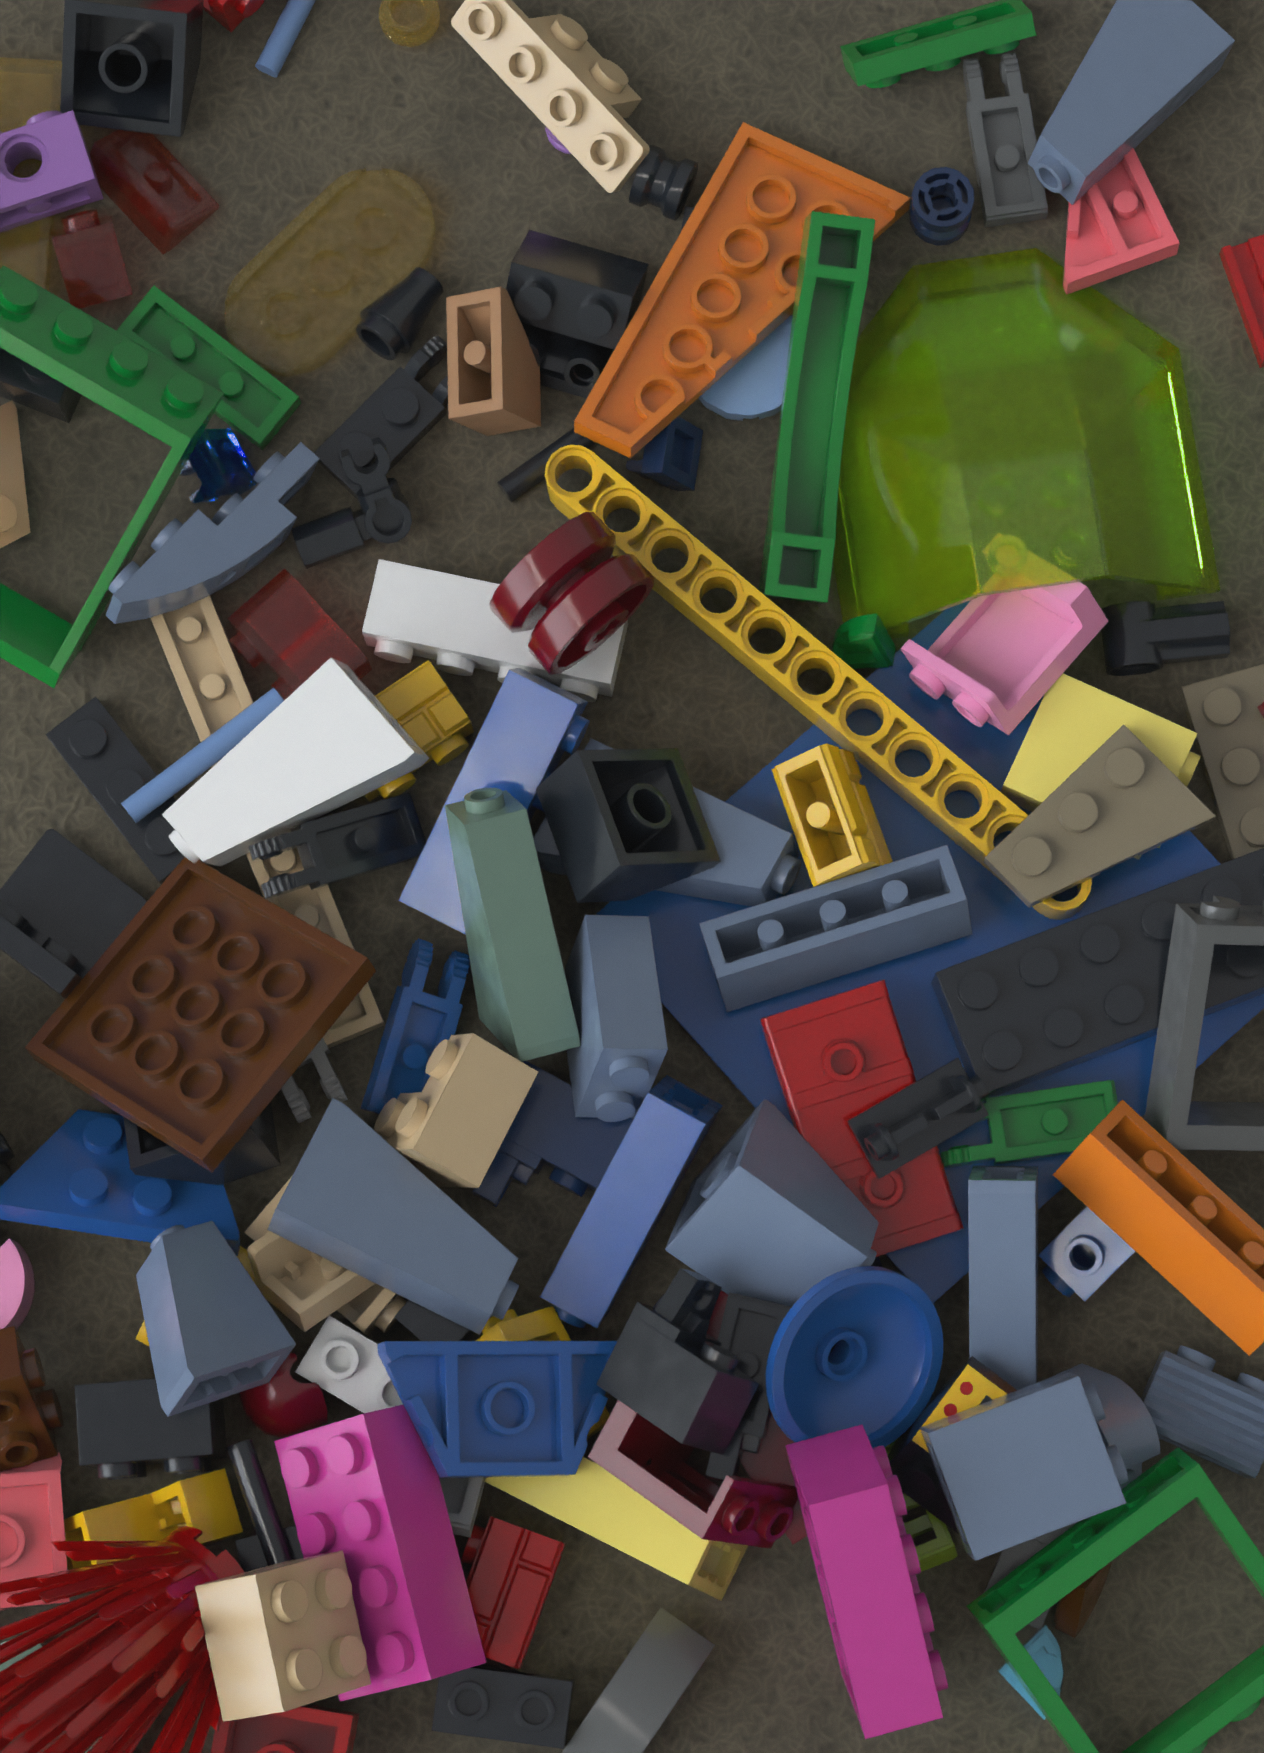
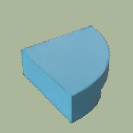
(1047, 1656)

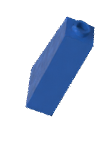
(629, 1202)

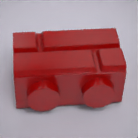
(509, 1585)

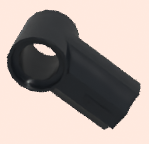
(1146, 637)

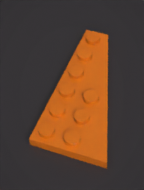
(723, 283)

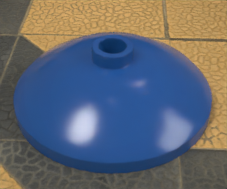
(881, 1361)

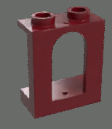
(657, 1468)

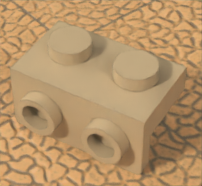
(300, 1281)

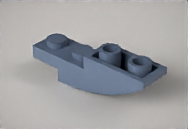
(207, 554)

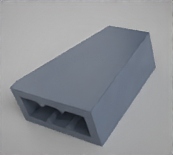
(206, 1320)

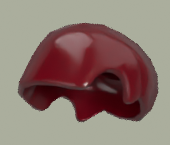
(284, 1404)

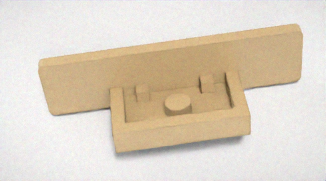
(561, 83)

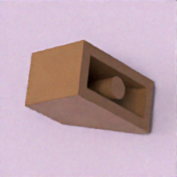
(490, 365)

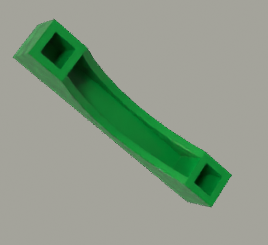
(814, 407)

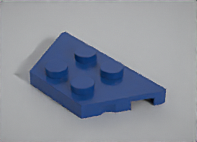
(87, 1186)
(500, 1402)

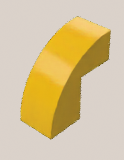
(192, 1502)

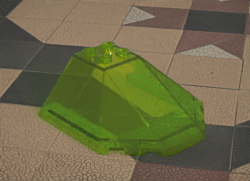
(1013, 446)

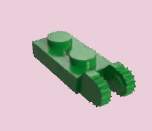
(1037, 1124)

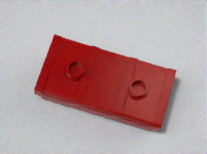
(837, 1063)

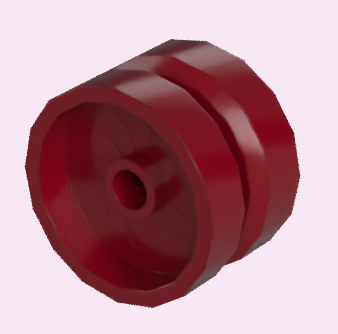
(571, 592)

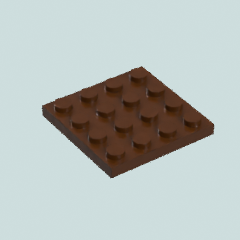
(200, 1011)

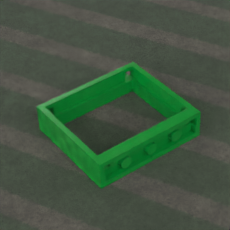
(1084, 1552)

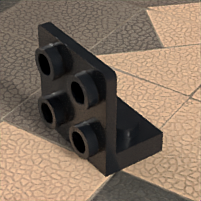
(62, 912)

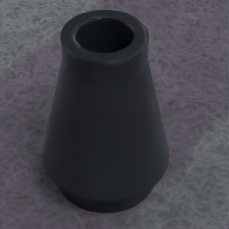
(398, 315)

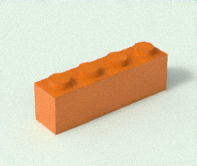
(1173, 1220)

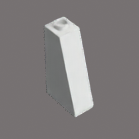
(293, 767)

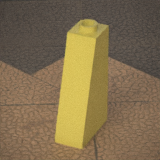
(629, 1522)

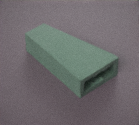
(509, 926)

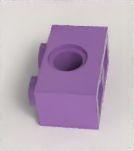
(65, 175)

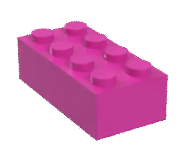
(380, 1500)
(868, 1580)

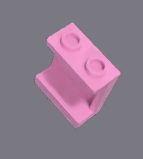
(1007, 651)

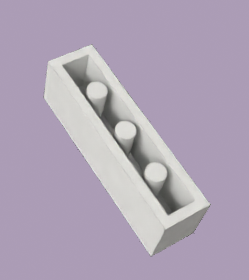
(452, 623)

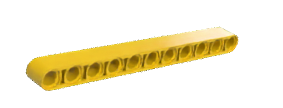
(799, 653)

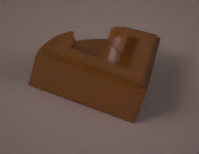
(1078, 1605)

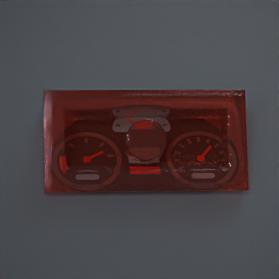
(150, 187)

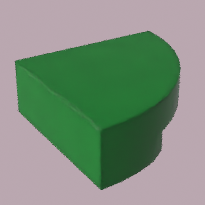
(864, 643)

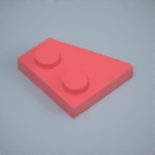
(1116, 228)

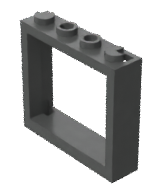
(1169, 1103)

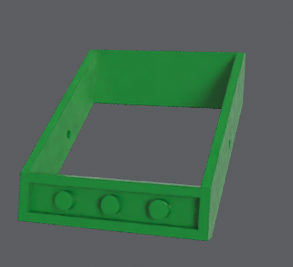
(130, 385)

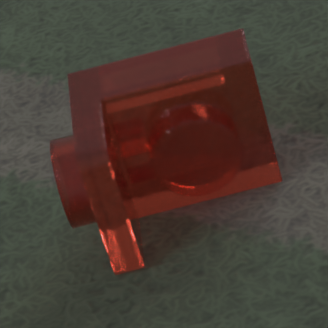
(91, 259)

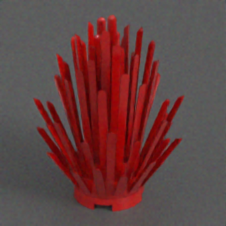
(121, 1664)

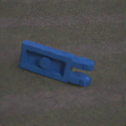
(415, 1026)

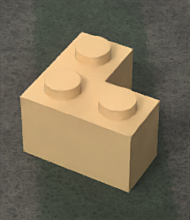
(460, 1114)

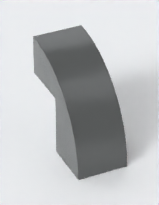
(643, 1689)

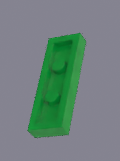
(938, 42)
(252, 398)

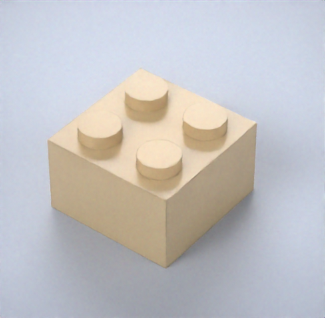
(283, 1636)

